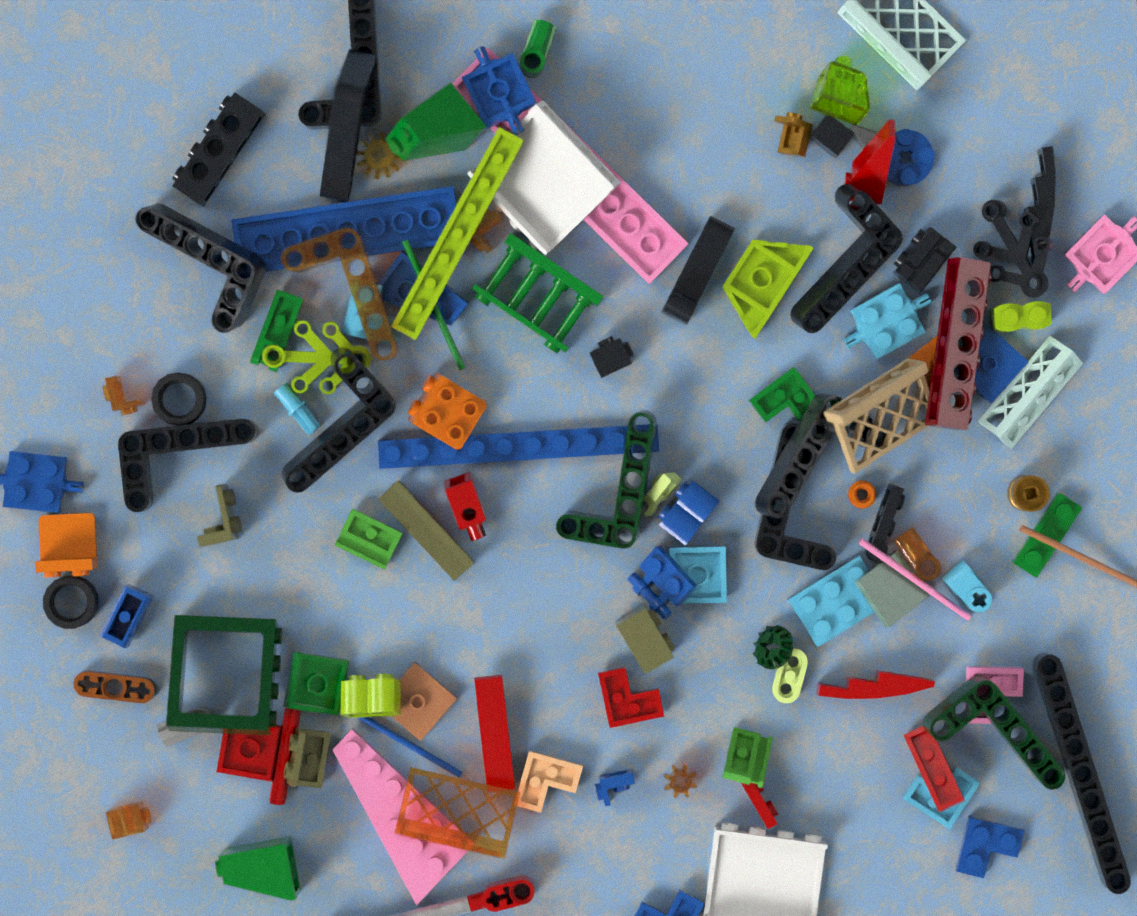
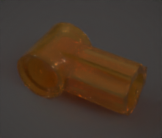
(916, 552)

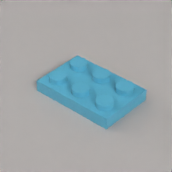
(832, 602)

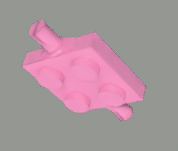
(1103, 254)

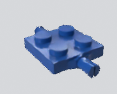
(499, 90)
(36, 482)

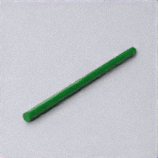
(436, 310)

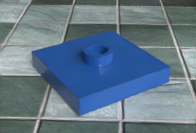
(997, 365)

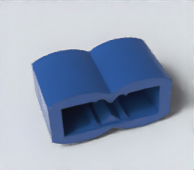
(688, 512)

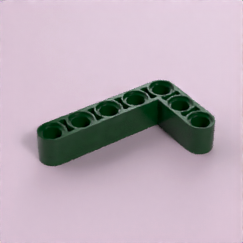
(625, 492)
(1003, 724)

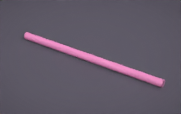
(914, 579)

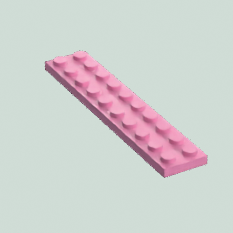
(621, 218)

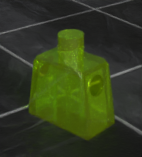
(841, 92)

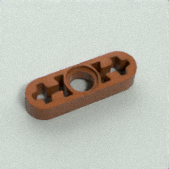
(95, 677)

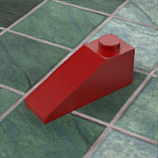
(872, 164)

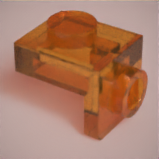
(487, 223)
(114, 393)

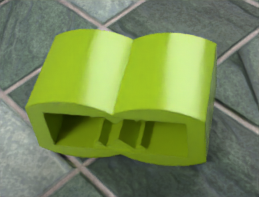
(1027, 317)
(370, 697)

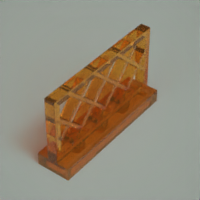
(451, 837)

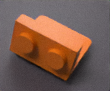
(446, 411)
(67, 544)

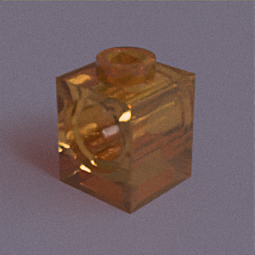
(128, 819)

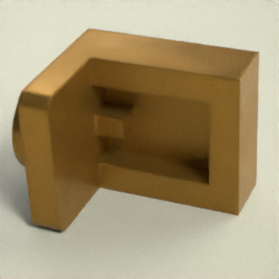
(794, 134)

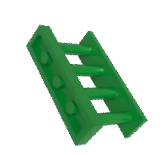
(562, 281)

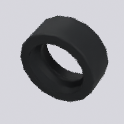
(157, 399)
(49, 602)

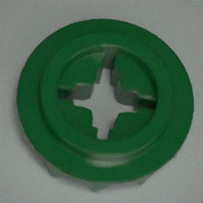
(776, 657)

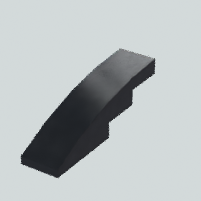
(1044, 198)

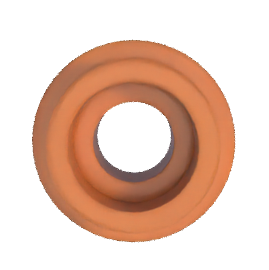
(870, 498)

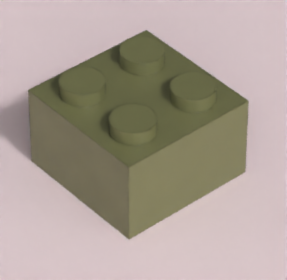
(645, 640)

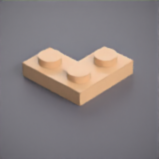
(542, 772)

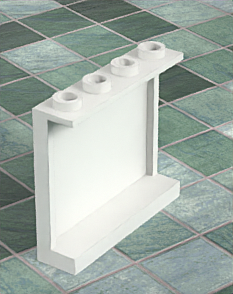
(551, 181)
(763, 873)

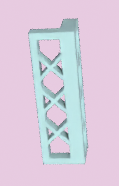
(1035, 394)

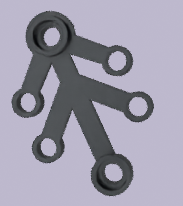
(1017, 251)

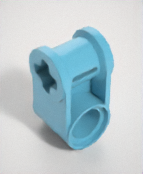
(964, 584)

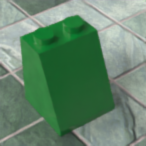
(436, 127)
(261, 868)

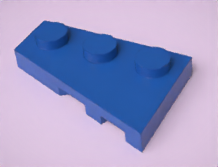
(399, 281)

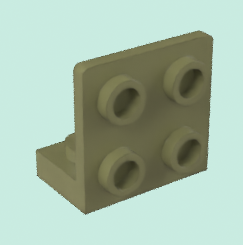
(231, 523)

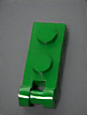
(277, 325)

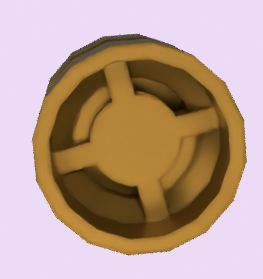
(1028, 493)

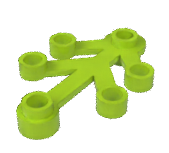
(320, 357)

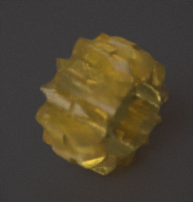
(374, 148)

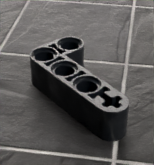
(698, 270)

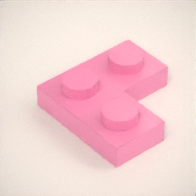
(1007, 679)

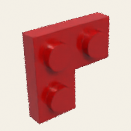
(624, 707)

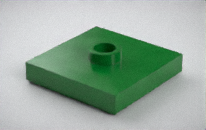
(315, 683)

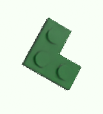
(786, 391)

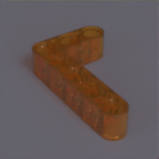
(356, 283)

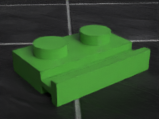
(368, 539)
(747, 757)

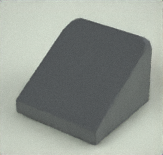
(862, 135)

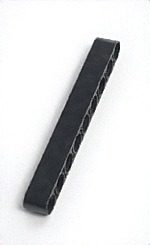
(1091, 782)

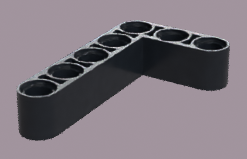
(358, 42)
(346, 124)
(211, 256)
(850, 262)
(343, 425)
(174, 444)
(812, 450)
(777, 531)

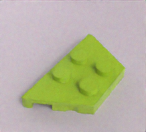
(763, 279)

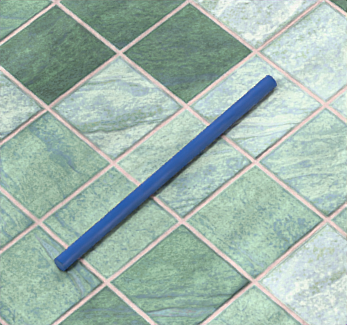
(411, 746)

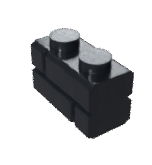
(923, 259)

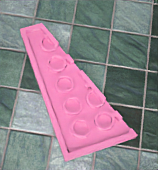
(381, 794)

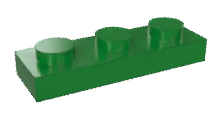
(1053, 524)

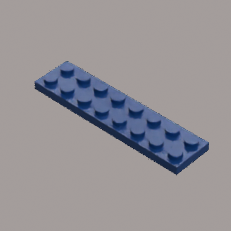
(379, 221)

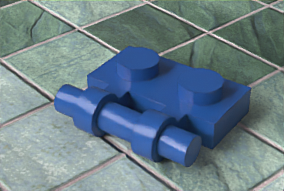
(667, 576)

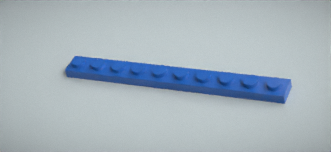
(509, 447)

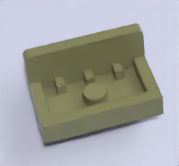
(308, 757)

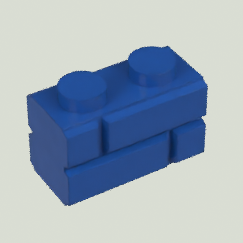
(126, 616)

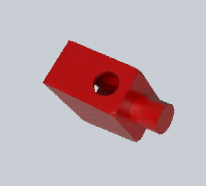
(462, 495)

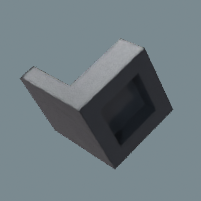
(831, 136)

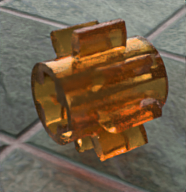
(677, 789)

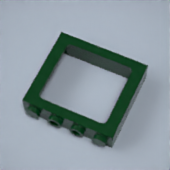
(217, 723)

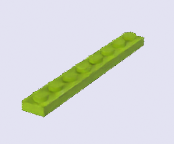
(457, 233)

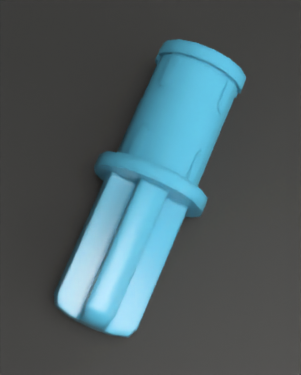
(297, 409)

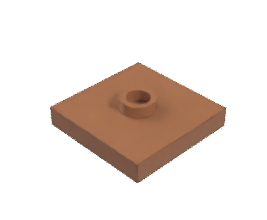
(422, 701)

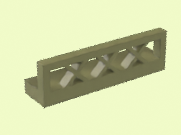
(426, 530)

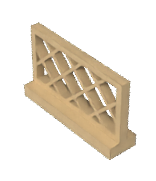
(869, 397)

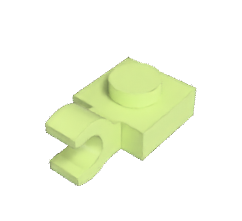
(661, 489)

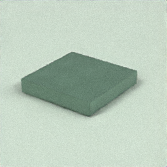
(889, 591)

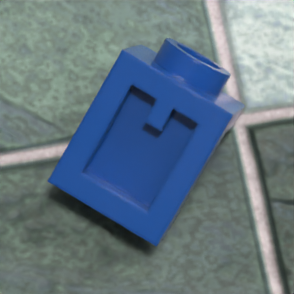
(618, 781)

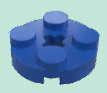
(922, 158)

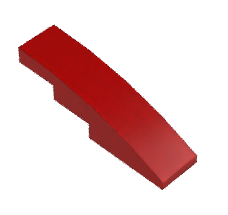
(885, 685)
(494, 731)

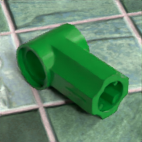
(537, 46)

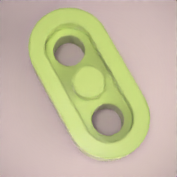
(792, 676)

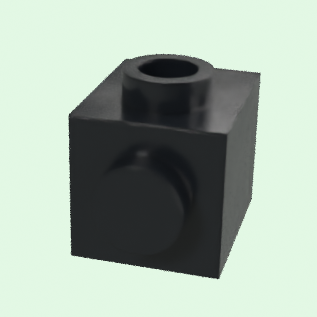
(611, 356)

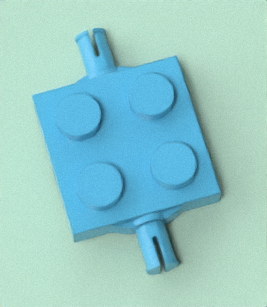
(887, 321)

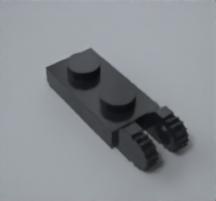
(884, 524)

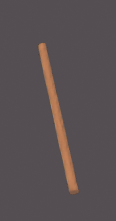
(1078, 555)

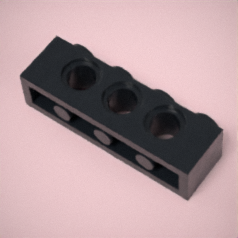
(218, 165)

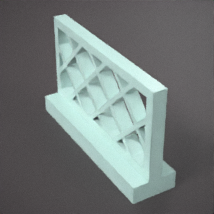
(891, 48)

